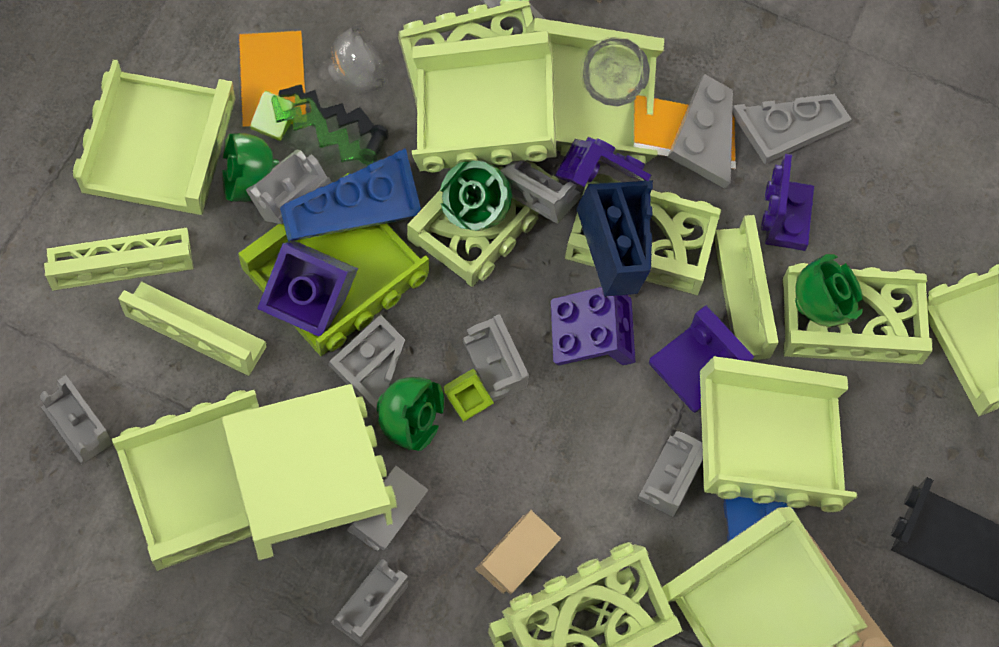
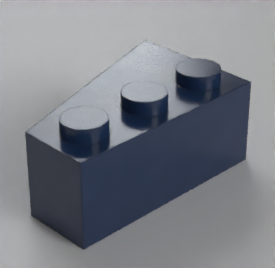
(618, 233)

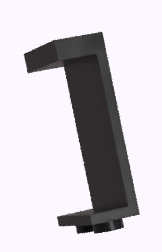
(949, 540)

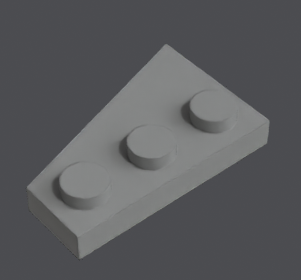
(790, 125)
(706, 132)

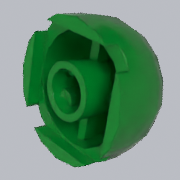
(247, 163)
(475, 195)
(828, 292)
(409, 411)

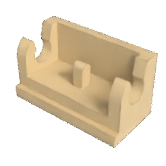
(518, 553)

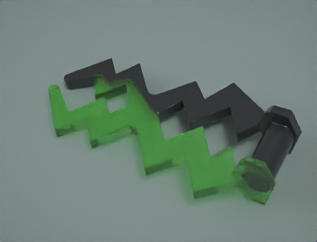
(318, 117)

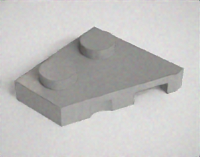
(370, 360)

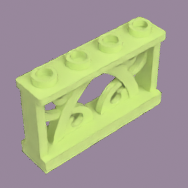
(462, 26)
(434, 220)
(673, 270)
(892, 347)
(642, 629)

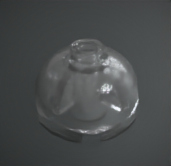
(356, 62)
(614, 71)

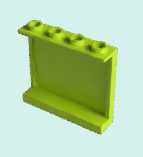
(383, 274)

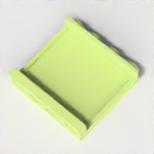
(485, 101)
(575, 110)
(154, 141)
(968, 331)
(773, 434)
(307, 466)
(186, 481)
(767, 591)

